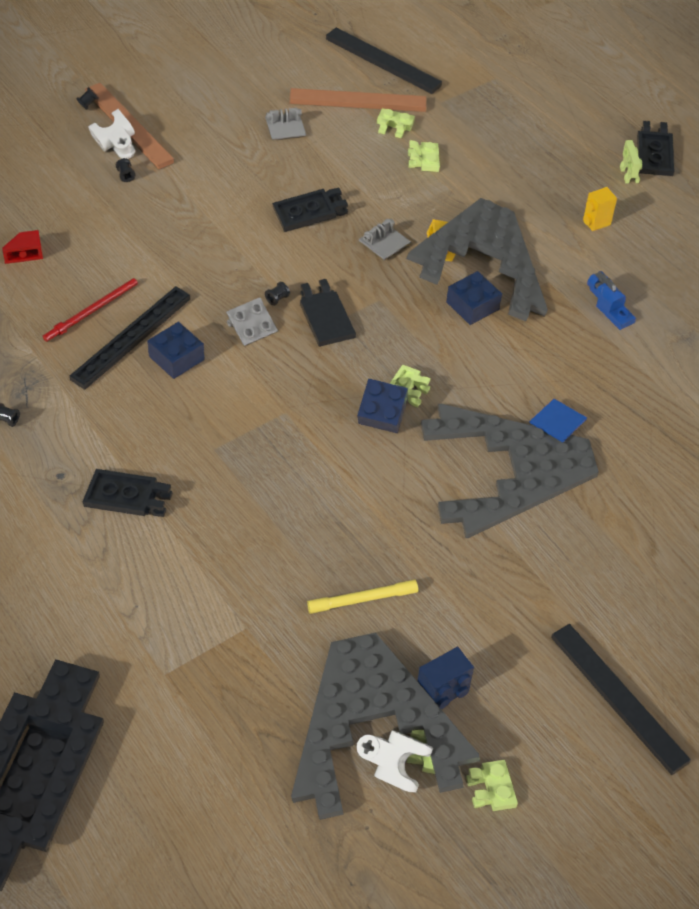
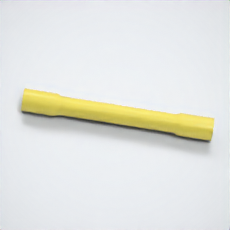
(327, 603)

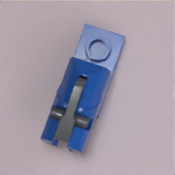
(610, 300)

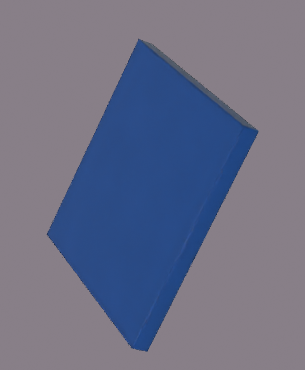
(558, 420)

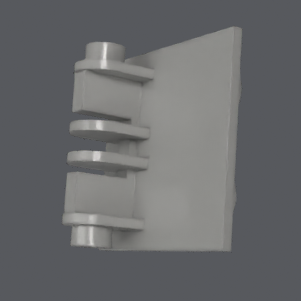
(286, 124)
(384, 239)
(251, 321)

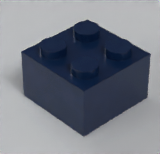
(474, 297)
(176, 350)
(382, 405)
(446, 677)

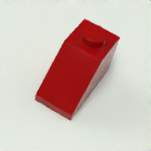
(23, 247)

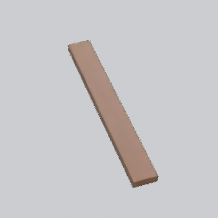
(357, 99)
(142, 137)

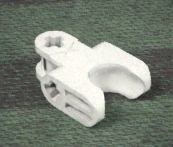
(115, 136)
(391, 757)

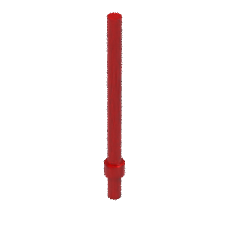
(61, 327)

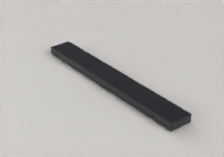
(384, 60)
(129, 338)
(621, 699)

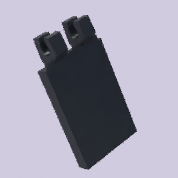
(656, 150)
(310, 208)
(326, 314)
(127, 493)

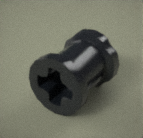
(87, 98)
(126, 172)
(277, 293)
(9, 415)

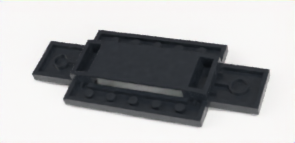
(47, 760)

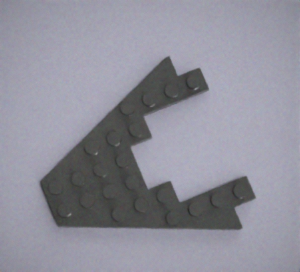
(494, 233)
(539, 463)
(366, 684)

